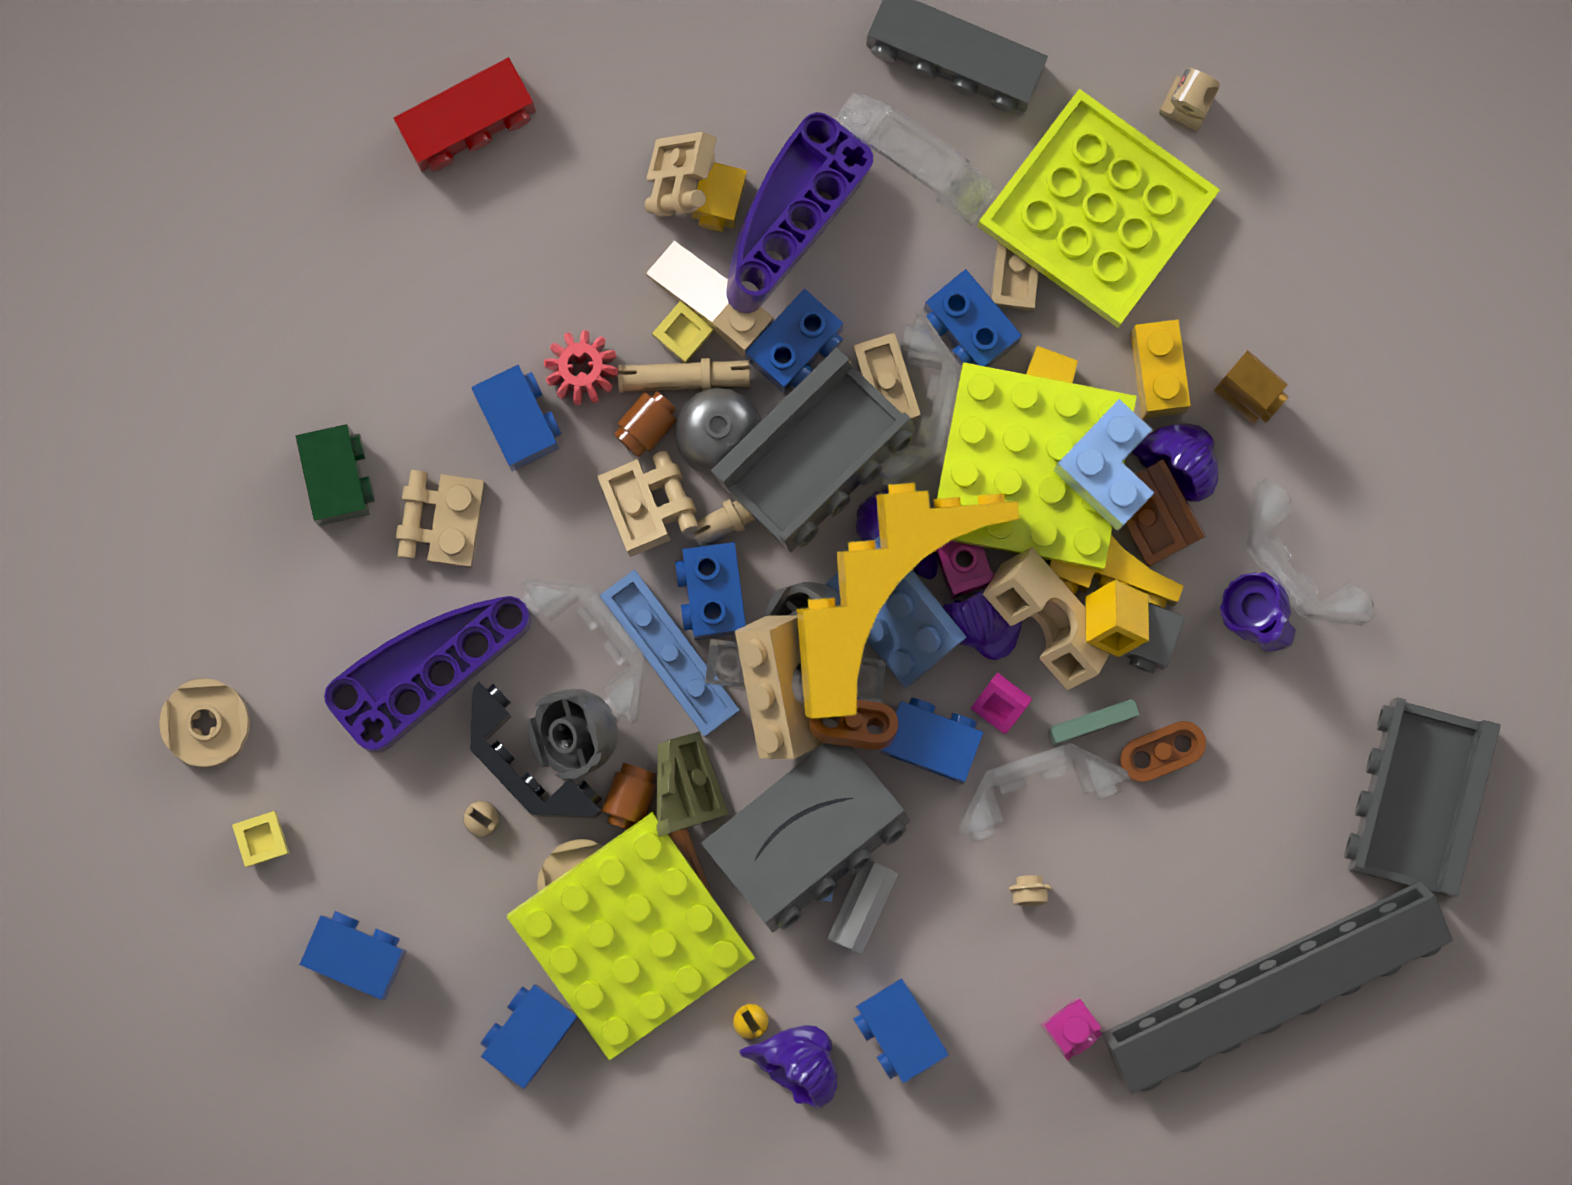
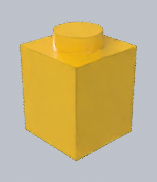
(723, 197)
(1117, 618)

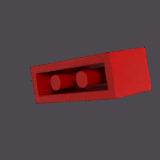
(465, 116)

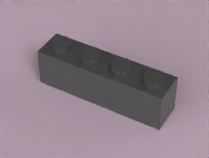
(956, 52)

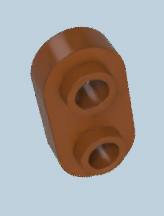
(853, 728)
(1161, 751)

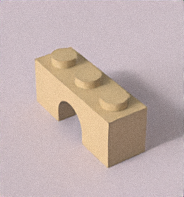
(1031, 588)
(768, 659)

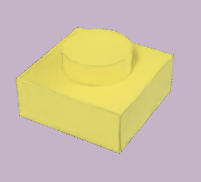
(683, 332)
(260, 839)

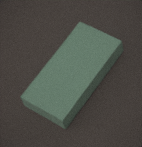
(1093, 722)

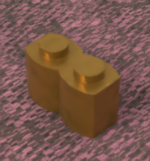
(1252, 389)

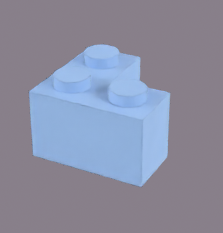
(1097, 470)

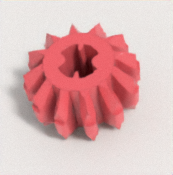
(580, 352)

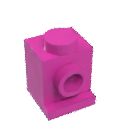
(964, 579)
(1072, 1029)

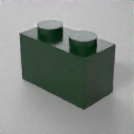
(334, 474)

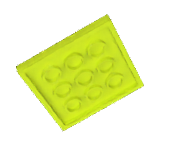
(1098, 208)
(1008, 440)
(630, 936)

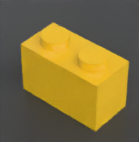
(1160, 369)

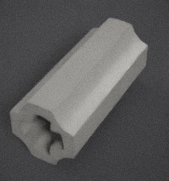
(862, 907)

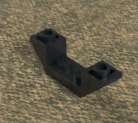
(488, 717)

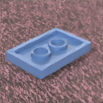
(911, 629)

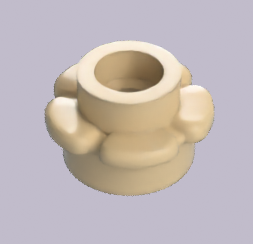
(1030, 891)

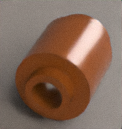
(645, 423)
(629, 796)

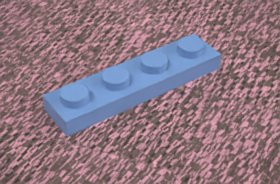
(668, 652)

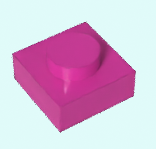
(1001, 703)

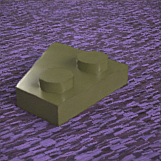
(686, 785)

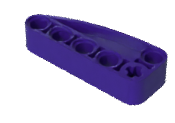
(792, 195)
(407, 666)

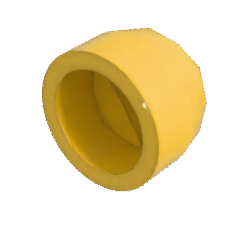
(759, 1016)

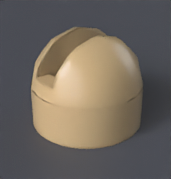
(488, 811)

